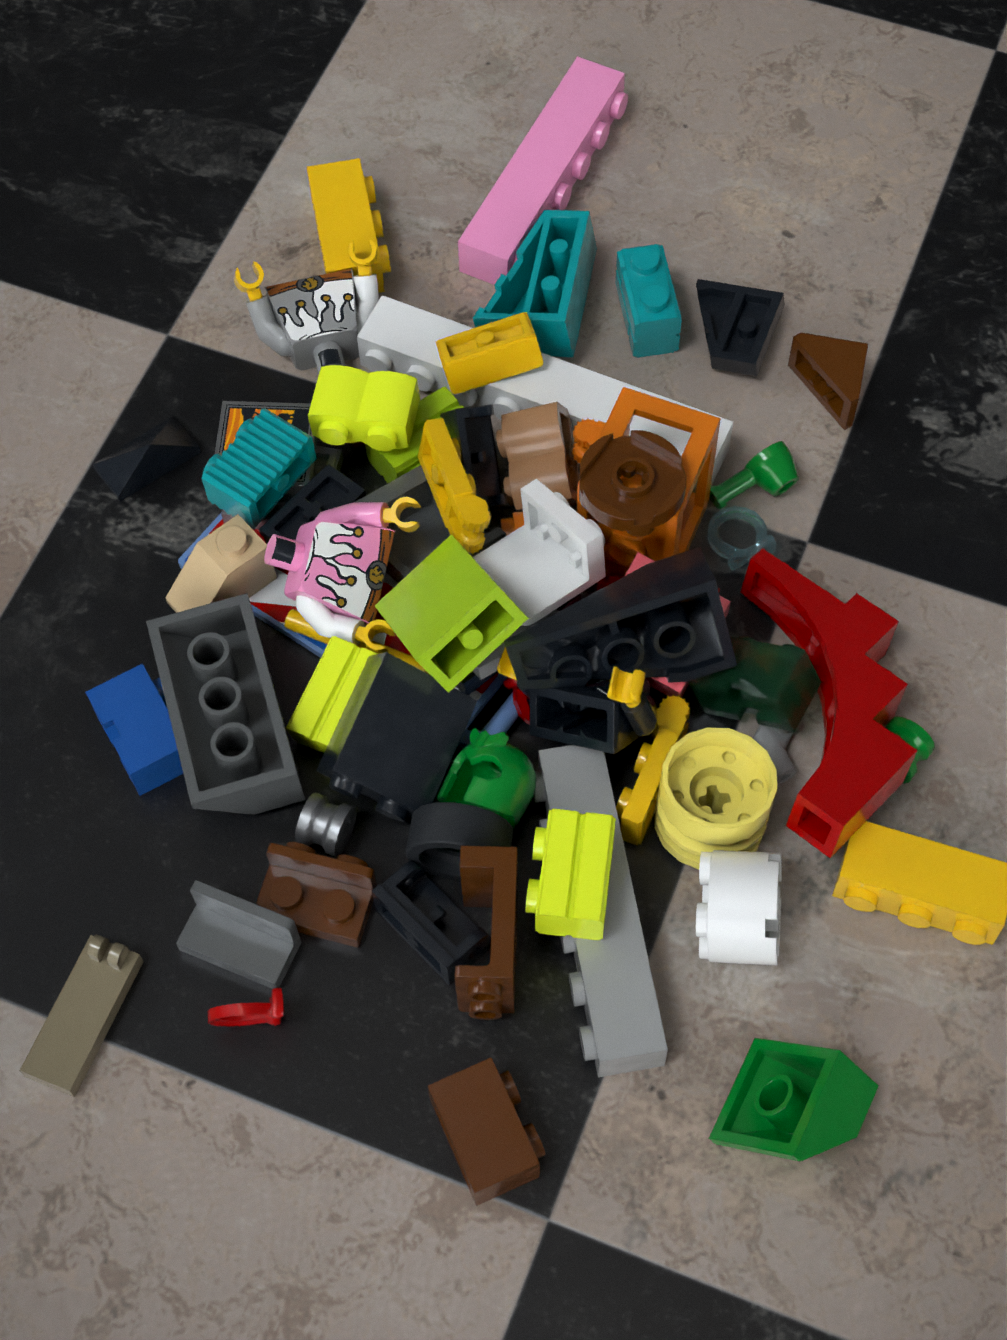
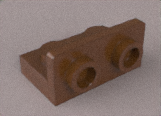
(319, 892)

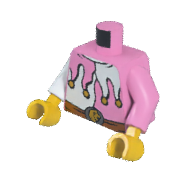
(341, 568)

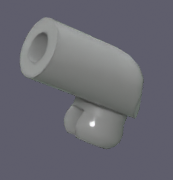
(775, 742)

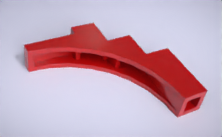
(858, 697)

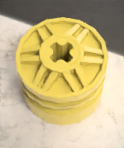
(714, 794)

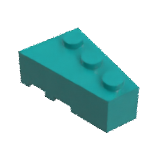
(548, 280)

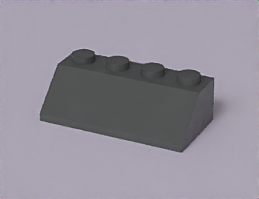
(224, 709)

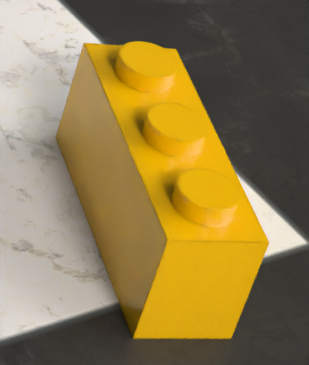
(344, 214)
(924, 883)

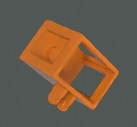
(697, 461)

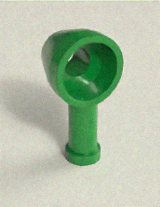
(770, 469)

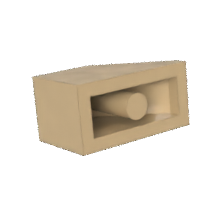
(222, 567)

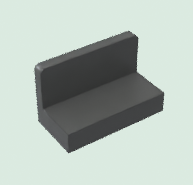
(239, 936)

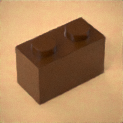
(486, 1130)

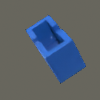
(138, 727)

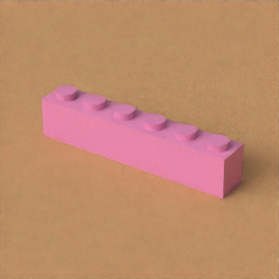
(543, 167)

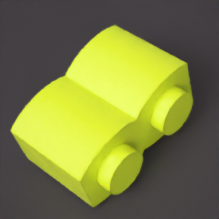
(364, 407)

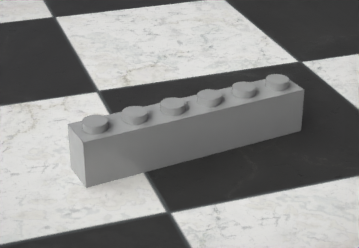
(614, 971)

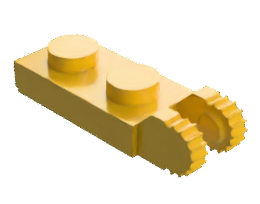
(451, 487)
(638, 804)

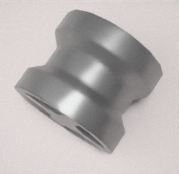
(325, 824)

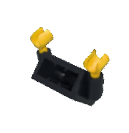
(595, 716)

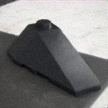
(651, 620)

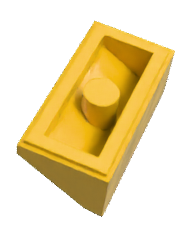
(489, 353)

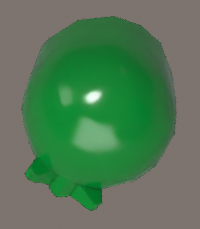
(491, 777)

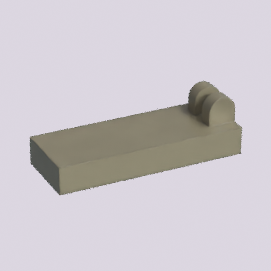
(82, 1015)

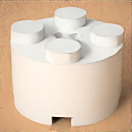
(739, 907)

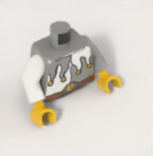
(314, 316)

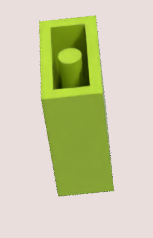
(450, 613)

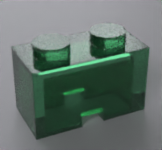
(767, 682)

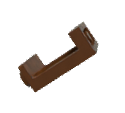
(490, 881)

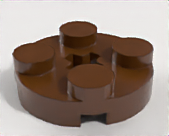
(628, 508)

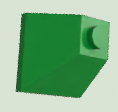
(794, 1101)

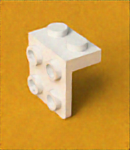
(548, 556)

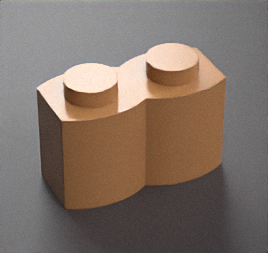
(540, 448)

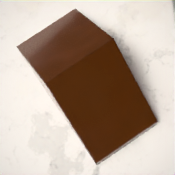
(831, 372)

